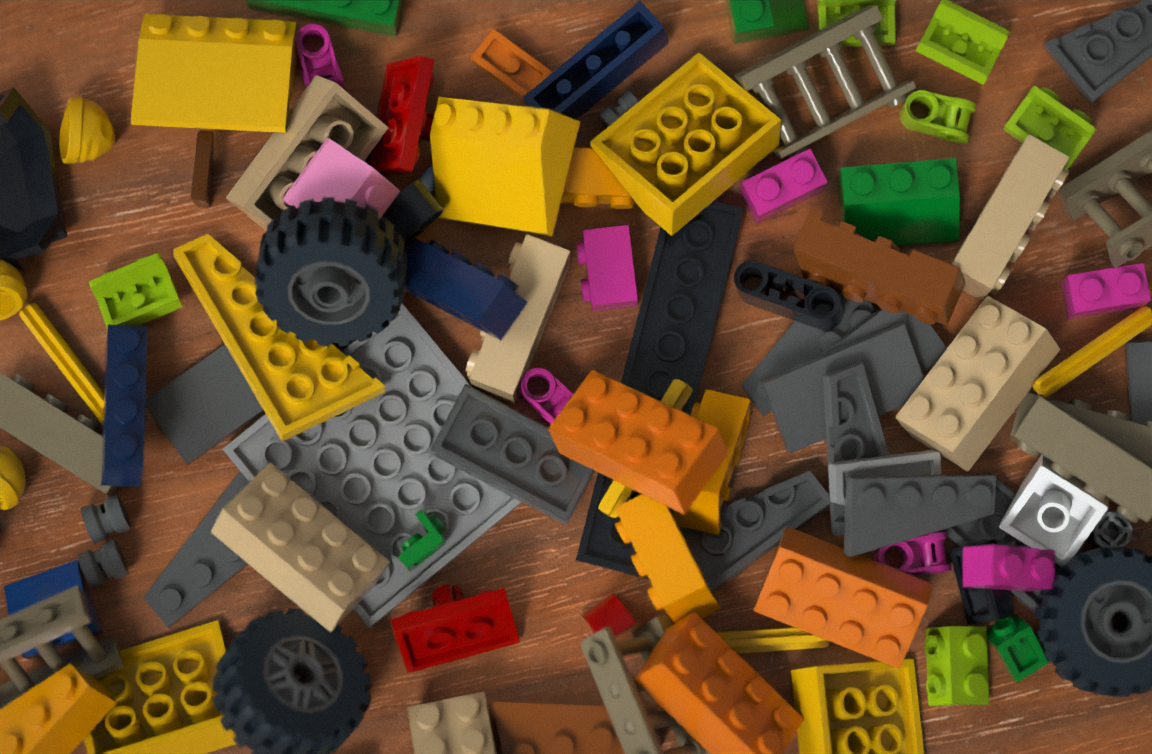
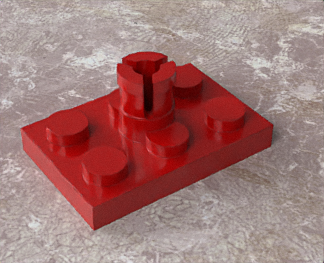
(404, 112)
(454, 627)

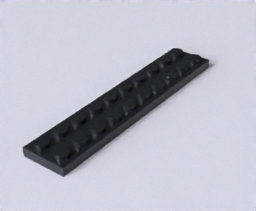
(668, 345)

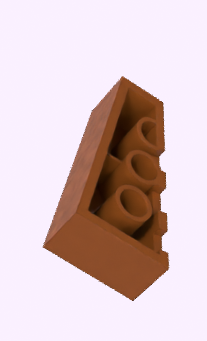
(877, 271)
(557, 729)

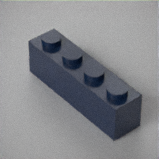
(601, 64)
(461, 289)
(124, 406)

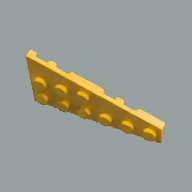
(291, 378)

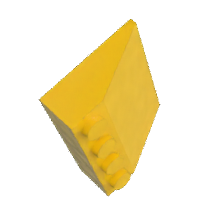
(214, 73)
(687, 142)
(500, 163)
(165, 697)
(858, 709)

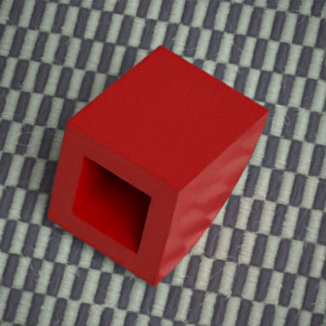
(609, 613)

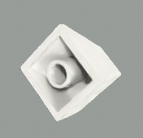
(1053, 512)

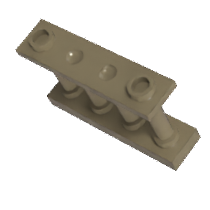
(794, 62)
(1105, 180)
(37, 627)
(621, 691)

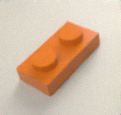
(509, 64)

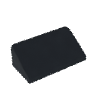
(980, 603)

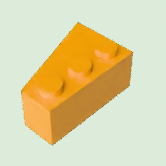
(593, 183)

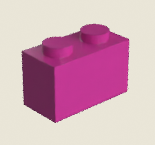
(783, 186)
(608, 267)
(1105, 291)
(1008, 568)

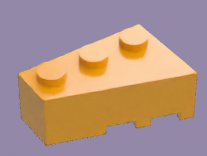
(732, 418)
(665, 559)
(54, 714)

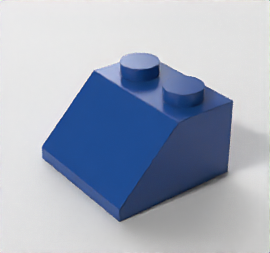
(45, 585)

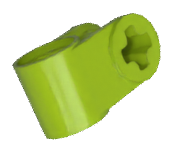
(941, 116)

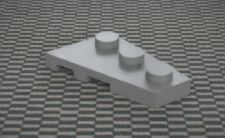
(911, 463)

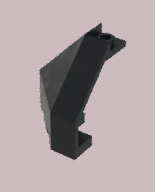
(28, 184)

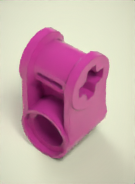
(318, 63)
(553, 401)
(920, 555)

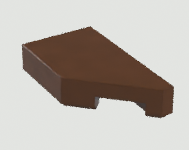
(203, 169)

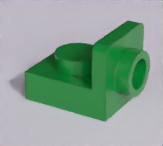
(420, 548)
(1017, 647)

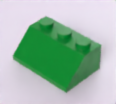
(765, 18)
(902, 201)

